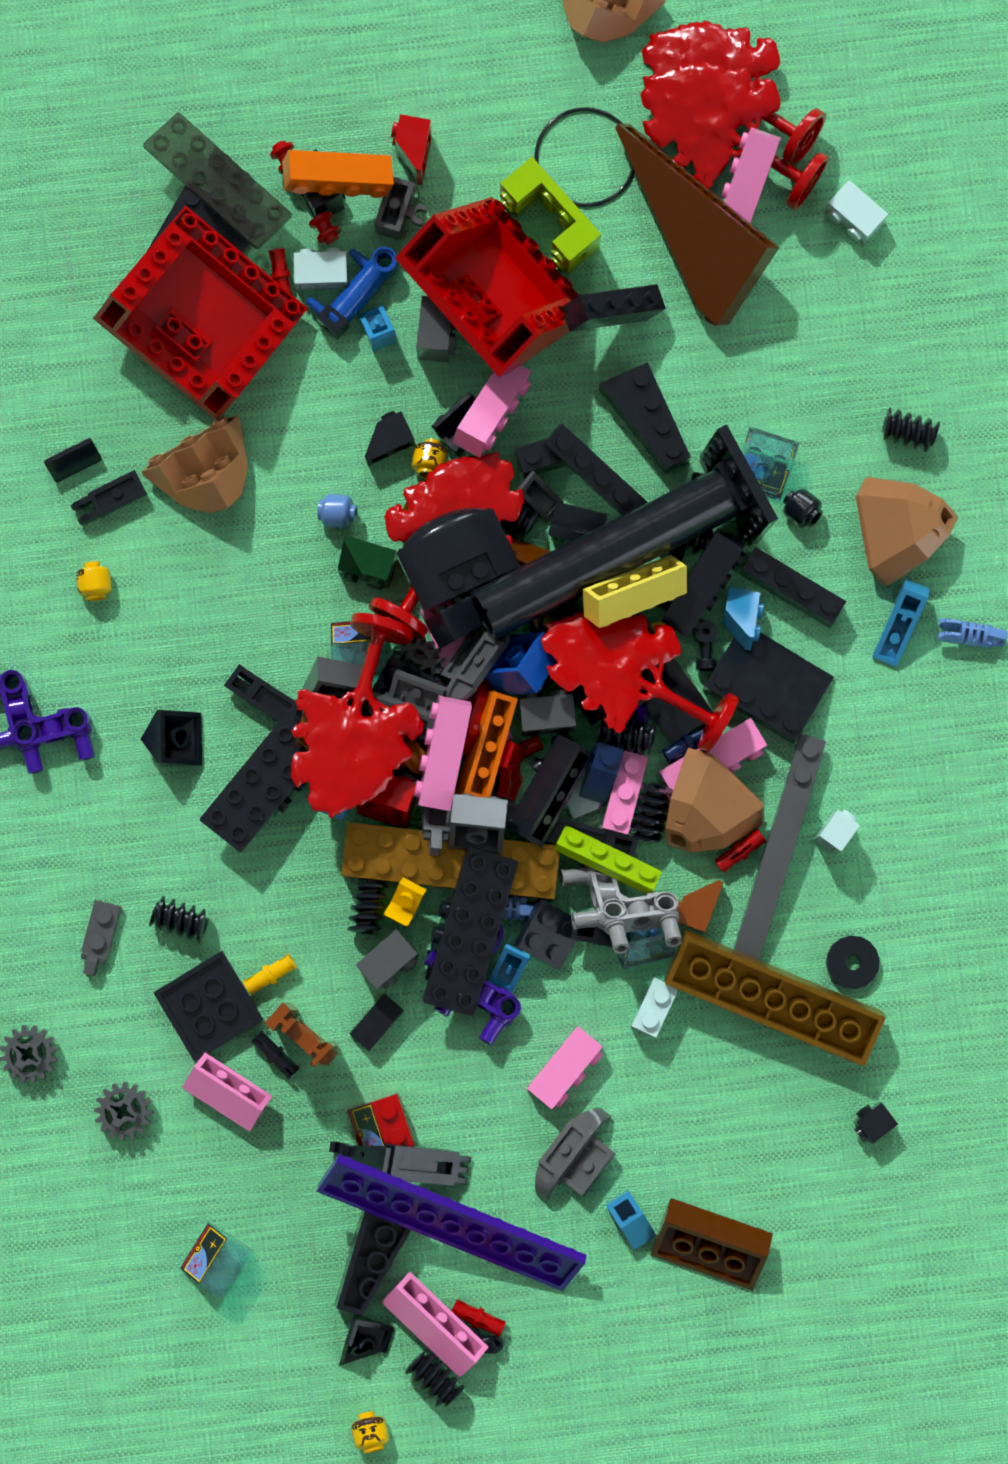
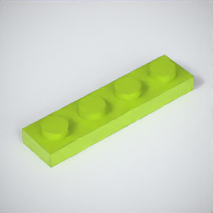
(607, 860)

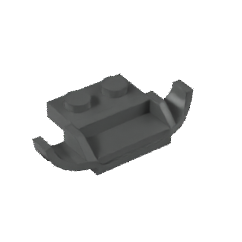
(472, 663)
(413, 690)
(575, 1156)

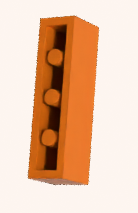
(337, 173)
(482, 762)

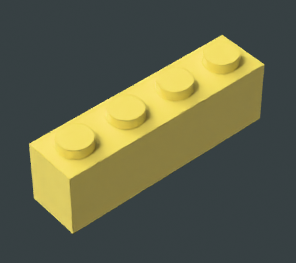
(635, 591)

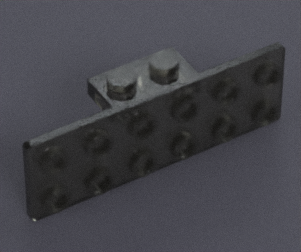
(217, 180)

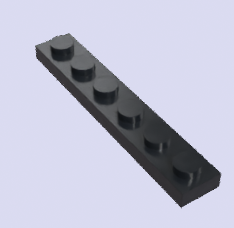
(593, 470)

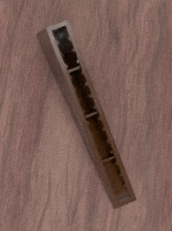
(709, 240)

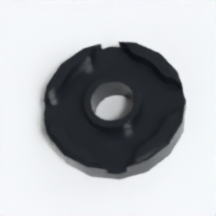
(868, 962)

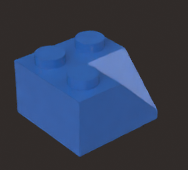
(521, 665)

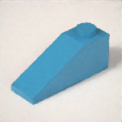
(901, 622)

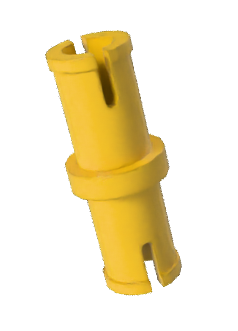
(269, 974)

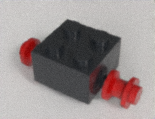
(321, 206)

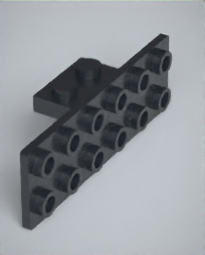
(671, 720)
(258, 788)
(469, 930)

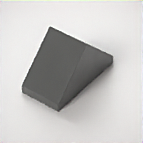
(539, 496)

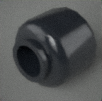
(802, 508)

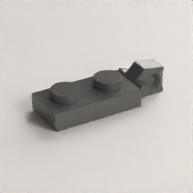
(435, 828)
(99, 935)

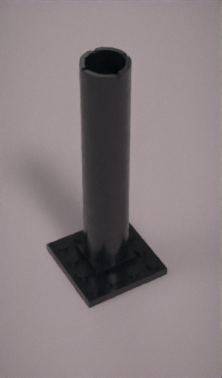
(719, 495)

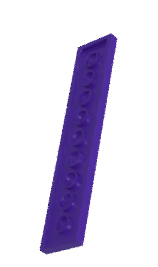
(451, 1222)

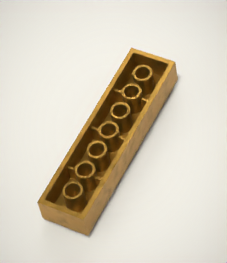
(396, 853)
(775, 998)

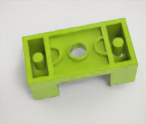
(580, 235)

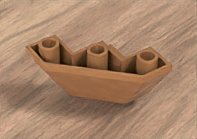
(608, 18)
(204, 469)
(900, 526)
(710, 806)

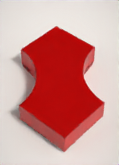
(478, 702)
(510, 771)

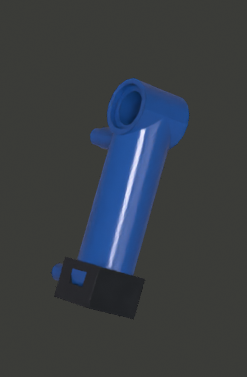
(337, 316)

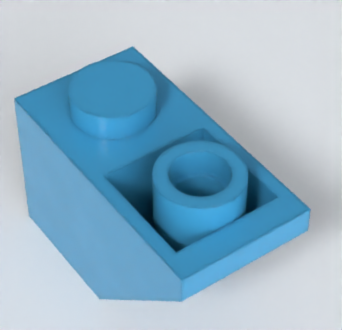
(740, 615)
(630, 1219)

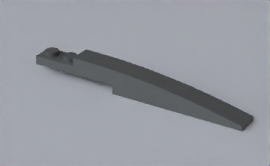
(779, 846)

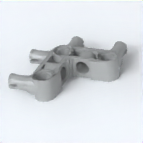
(620, 914)

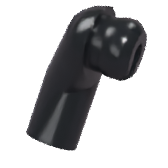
(494, 1343)

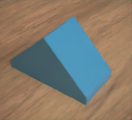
(378, 328)
(509, 968)

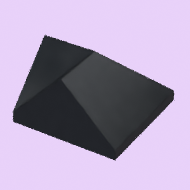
(175, 738)

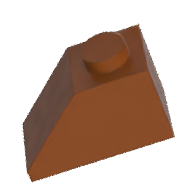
(697, 907)

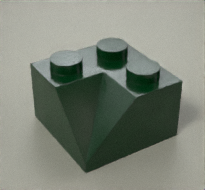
(367, 563)

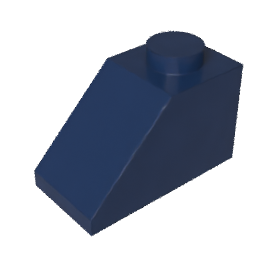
(601, 772)

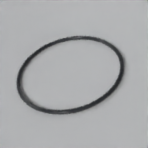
(591, 110)

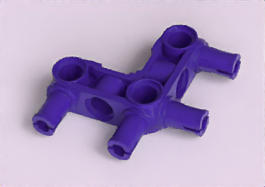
(44, 729)
(490, 1001)

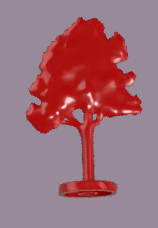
(731, 50)
(701, 112)
(449, 487)
(610, 668)
(349, 753)

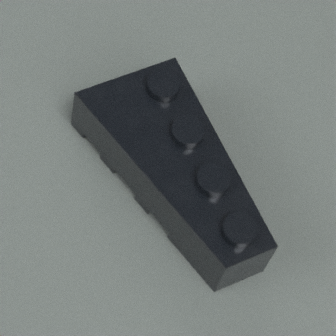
(645, 411)
(369, 1259)

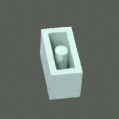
(856, 212)
(320, 269)
(837, 831)
(654, 1007)

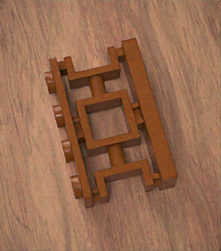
(300, 1033)

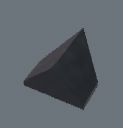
(365, 1339)

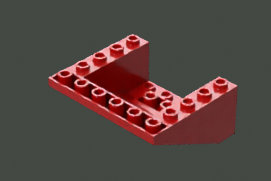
(490, 282)
(200, 313)

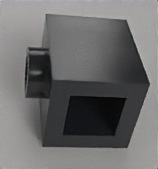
(873, 1122)

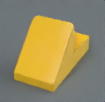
(405, 902)

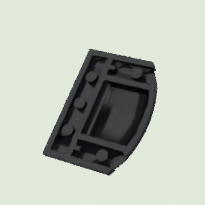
(456, 555)

